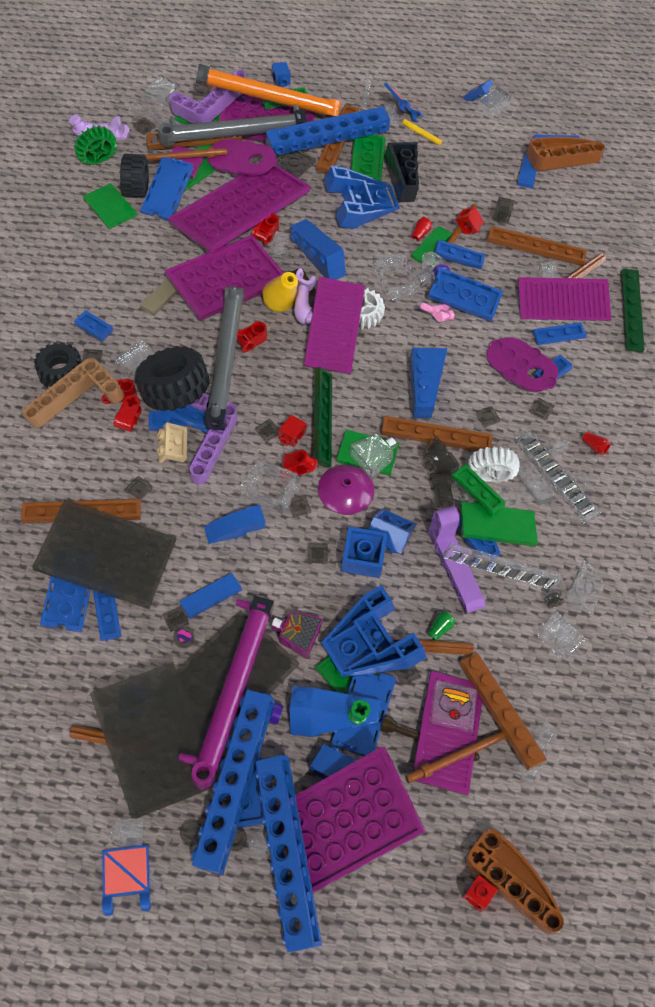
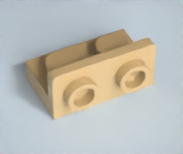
(172, 443)

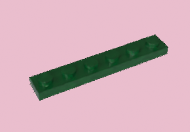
(632, 310)
(323, 417)

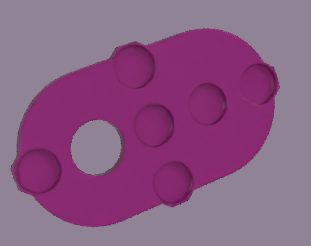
(239, 155)
(515, 358)

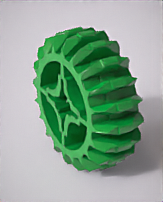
(92, 141)

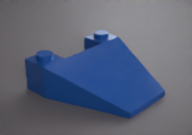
(363, 197)
(362, 643)

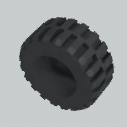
(172, 378)

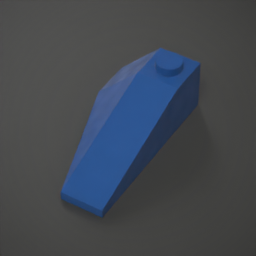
(324, 711)

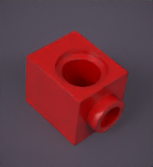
(469, 220)
(292, 430)
(480, 893)

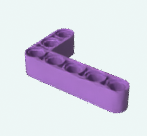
(207, 108)
(208, 449)
(443, 531)

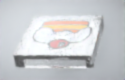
(453, 706)

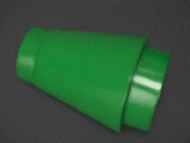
(441, 625)

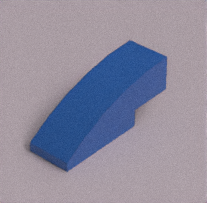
(235, 524)

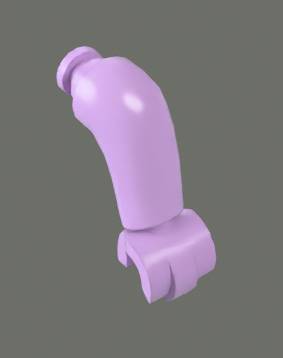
(119, 131)
(302, 308)

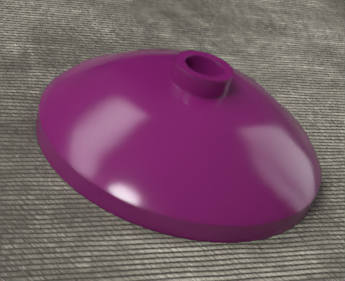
(346, 498)

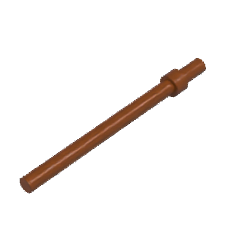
(210, 152)
(426, 770)

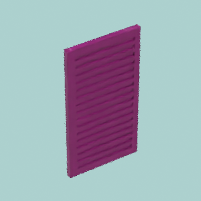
(564, 299)
(334, 325)
(440, 741)

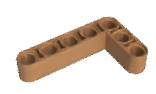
(69, 388)

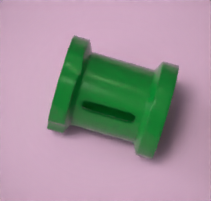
(356, 718)

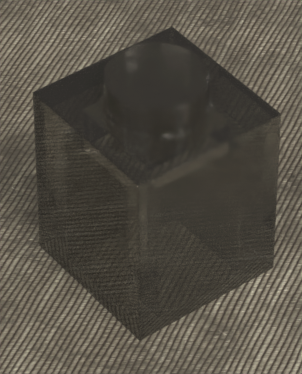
(503, 210)

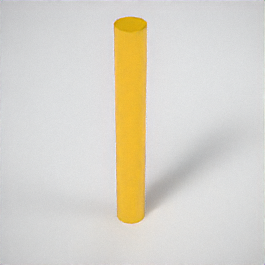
(420, 131)

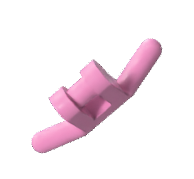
(439, 312)

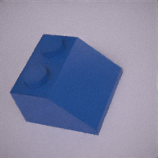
(397, 527)
(364, 552)

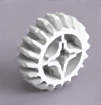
(372, 309)
(494, 464)

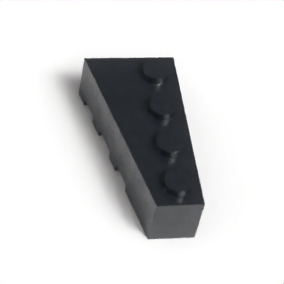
(403, 169)

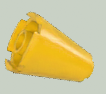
(280, 292)

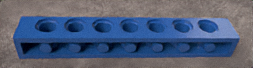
(328, 130)
(296, 860)
(216, 861)

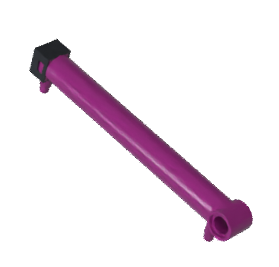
(232, 691)

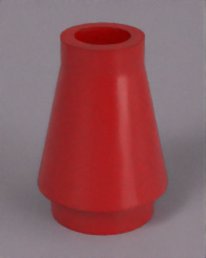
(422, 227)
(597, 443)

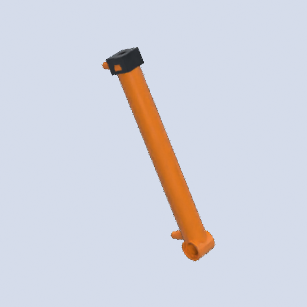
(265, 91)

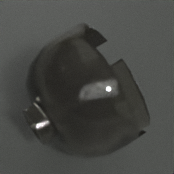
(438, 457)

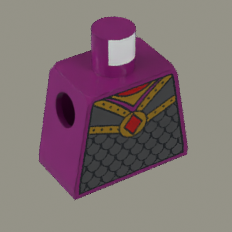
(298, 632)

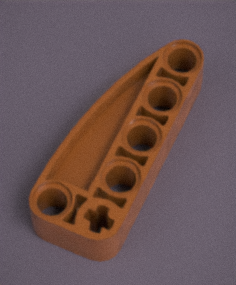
(563, 152)
(515, 871)

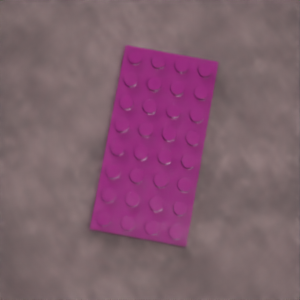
(237, 207)

